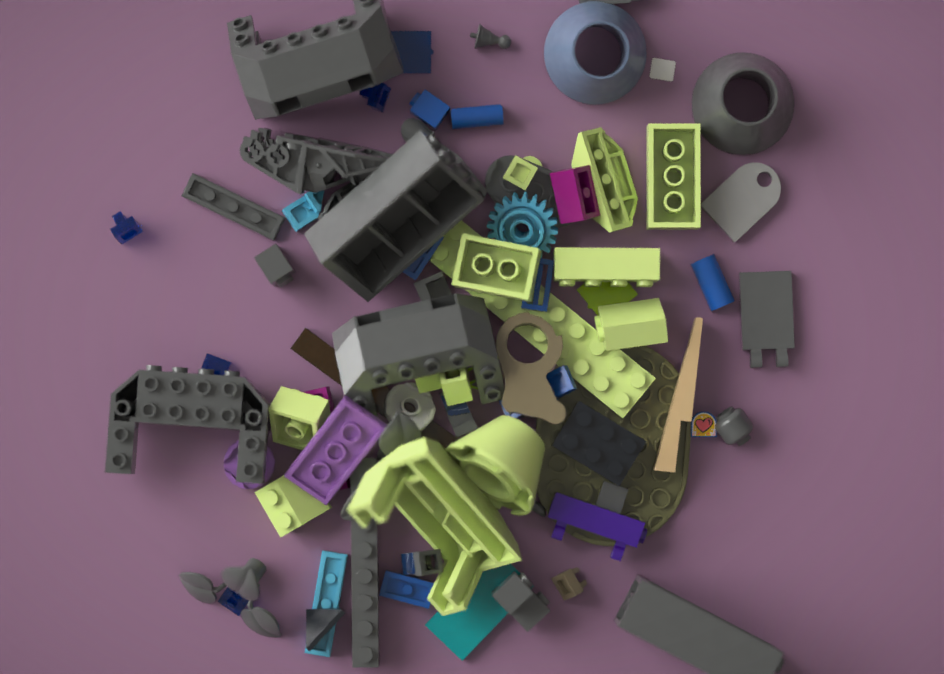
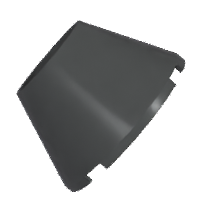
(724, 130)

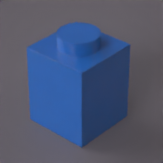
(429, 109)

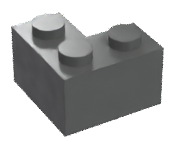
(521, 601)

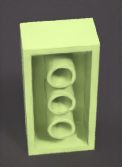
(673, 176)
(606, 265)

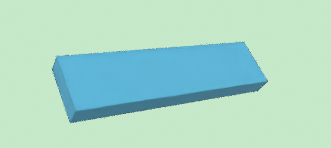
(328, 594)

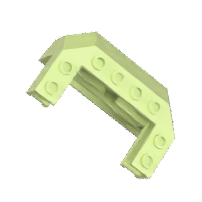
(445, 511)

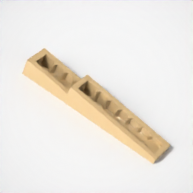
(682, 402)

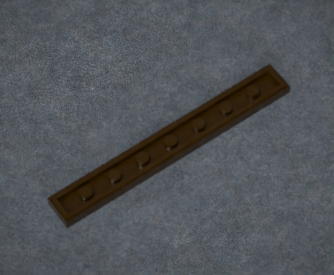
(324, 358)

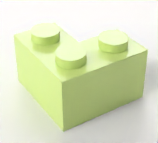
(453, 383)

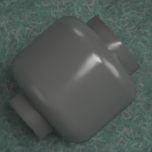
(734, 426)

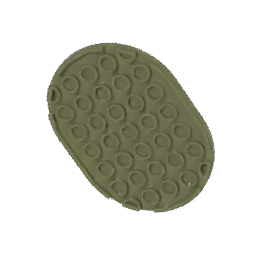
(651, 493)

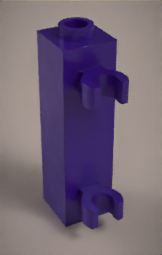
(596, 520)

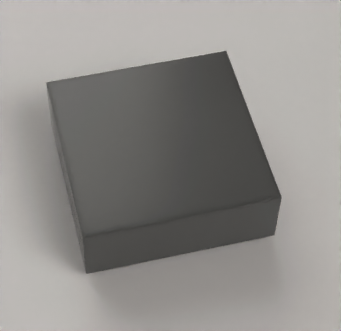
(611, 497)

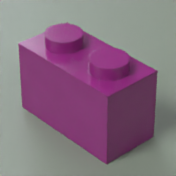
(575, 194)

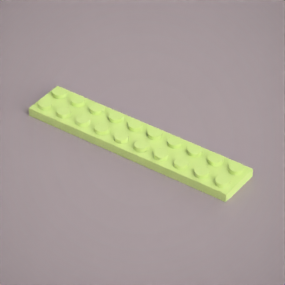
(605, 374)

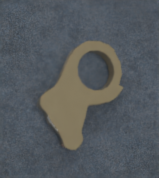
(526, 383)

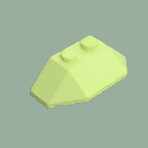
(610, 177)

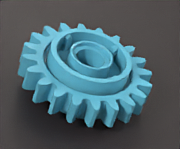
(526, 212)

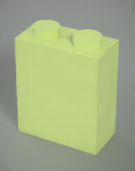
(631, 324)

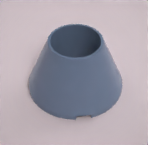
(561, 59)

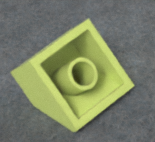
(296, 417)
(289, 505)

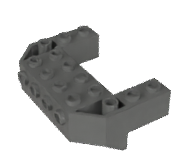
(189, 401)

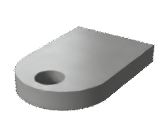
(741, 200)

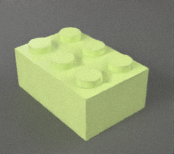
(496, 267)

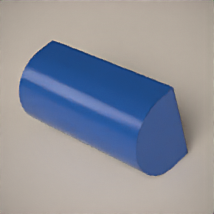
(477, 116)
(712, 282)

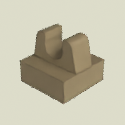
(568, 584)

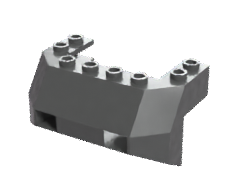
(314, 62)
(418, 343)

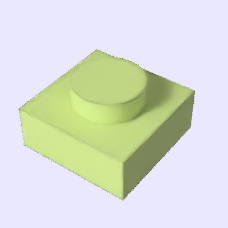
(520, 172)

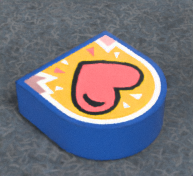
(703, 425)

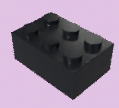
(598, 443)

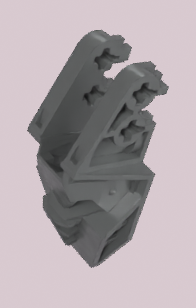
(309, 162)

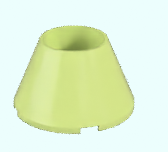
(502, 462)

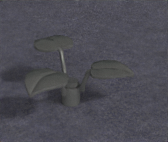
(397, 433)
(243, 581)

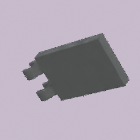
(766, 314)

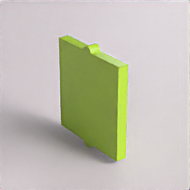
(606, 295)

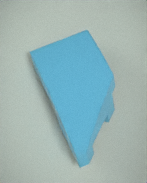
(304, 210)

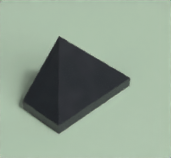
(319, 623)

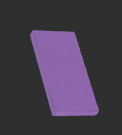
(335, 450)

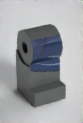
(459, 417)
(420, 564)

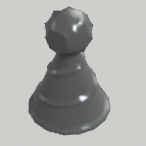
(485, 38)

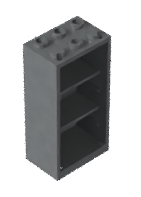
(394, 215)
(694, 633)

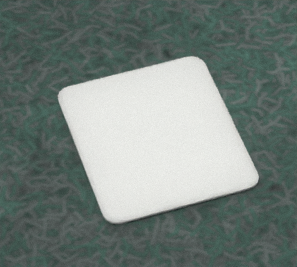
(662, 69)

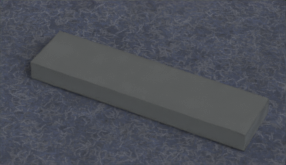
(233, 207)

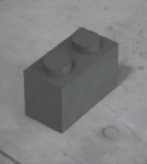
(275, 266)

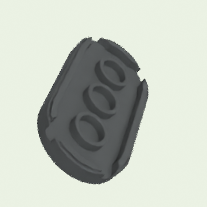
(540, 184)

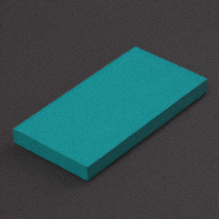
(467, 628)

